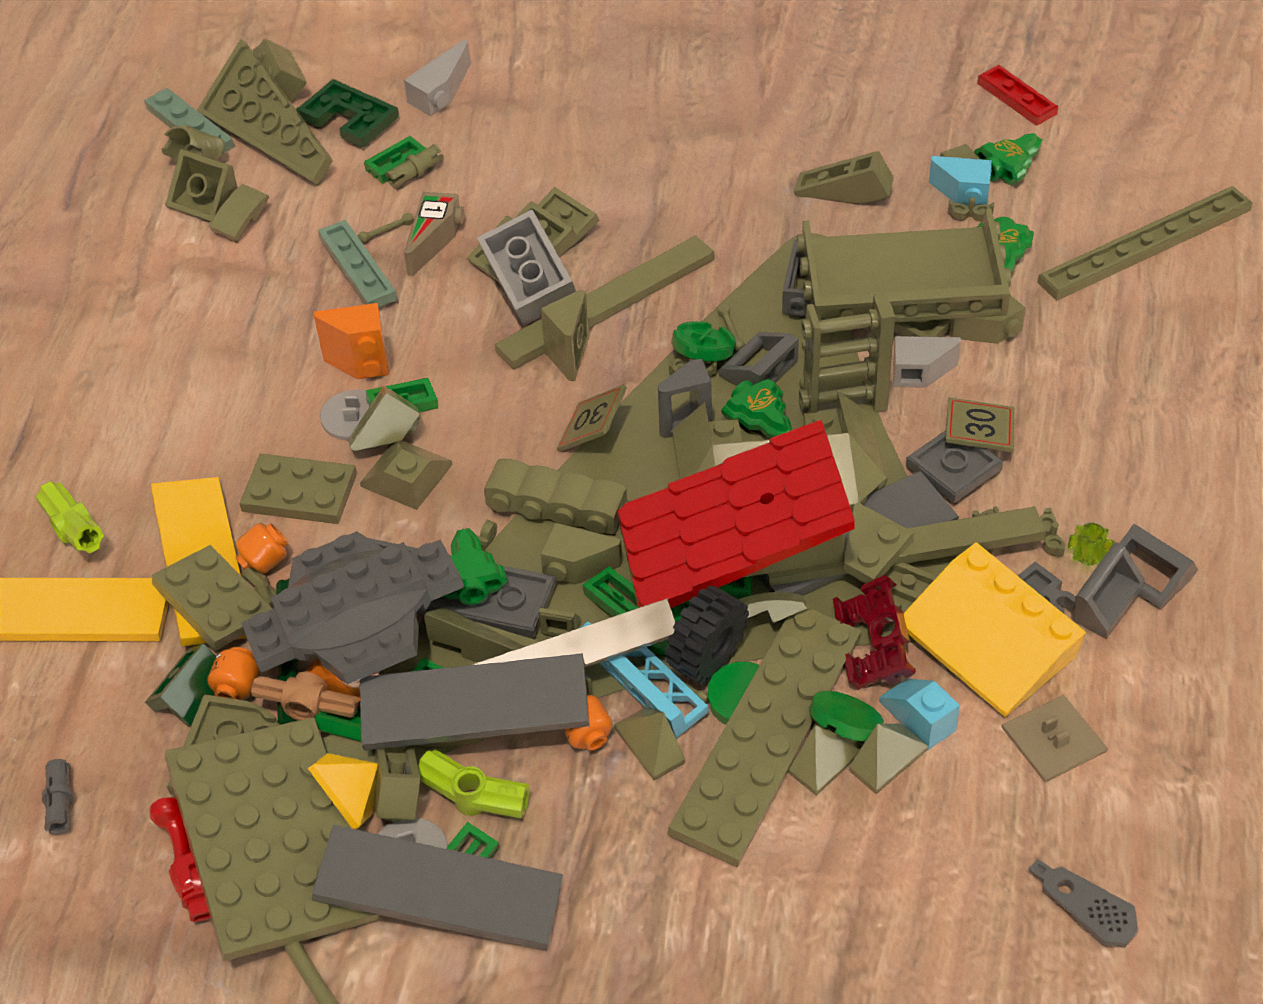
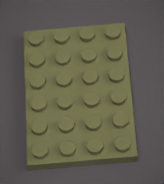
(260, 835)

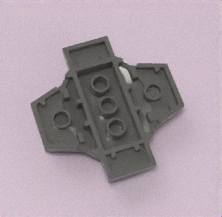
(352, 606)

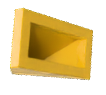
(348, 784)

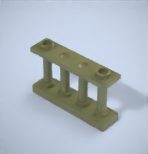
(876, 366)

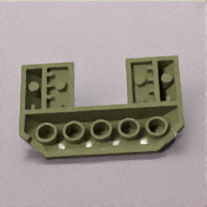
(849, 432)

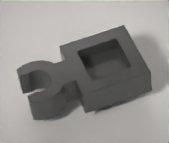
(1047, 586)

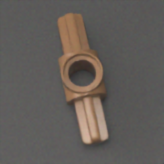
(305, 696)

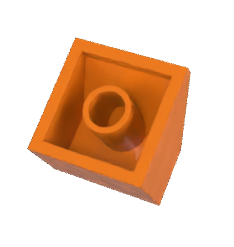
(353, 340)

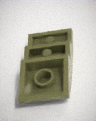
(560, 217)

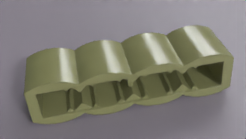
(553, 495)

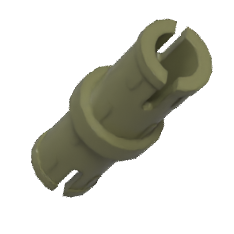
(414, 166)

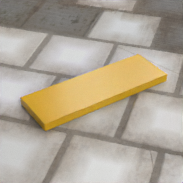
(189, 519)
(81, 609)

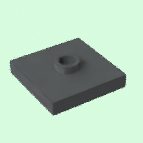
(954, 467)

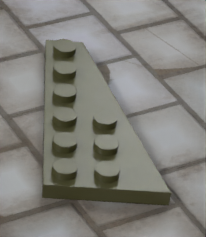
(258, 111)

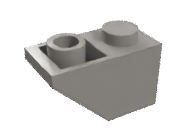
(923, 359)

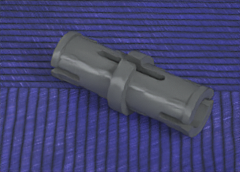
(57, 796)

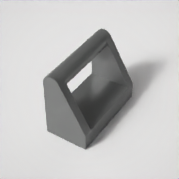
(779, 359)
(691, 378)
(1165, 554)
(1108, 592)

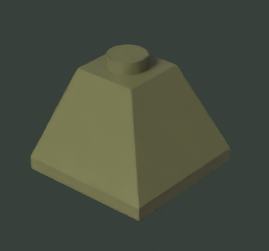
(406, 474)

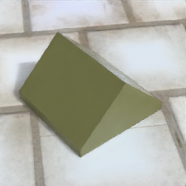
(200, 185)
(566, 332)

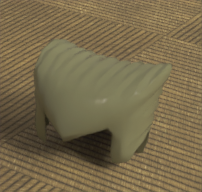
(192, 140)

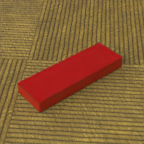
(1017, 95)

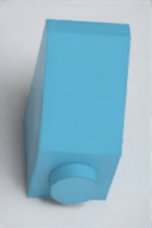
(961, 178)
(923, 709)

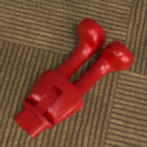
(183, 872)

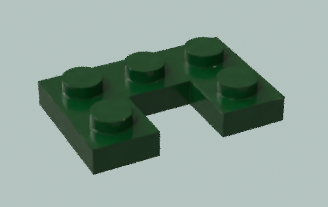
(367, 113)

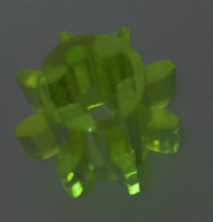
(1090, 543)

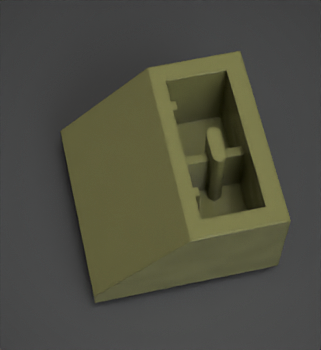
(282, 67)

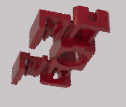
(877, 610)

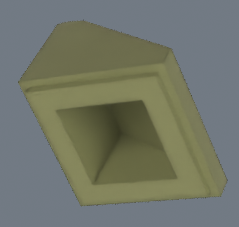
(557, 622)

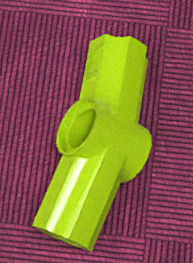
(69, 519)
(490, 793)

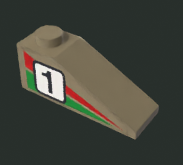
(432, 228)

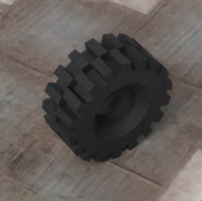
(706, 634)

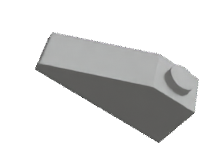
(438, 81)

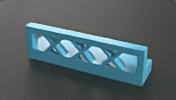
(648, 695)

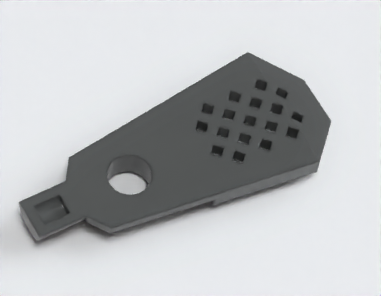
(1087, 897)

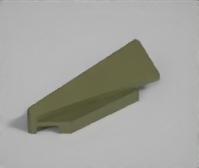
(475, 639)

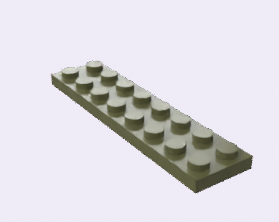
(763, 736)

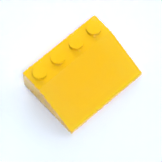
(992, 629)

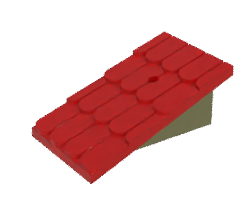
(739, 519)

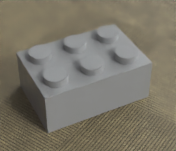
(526, 266)

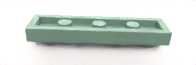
(176, 112)
(357, 264)

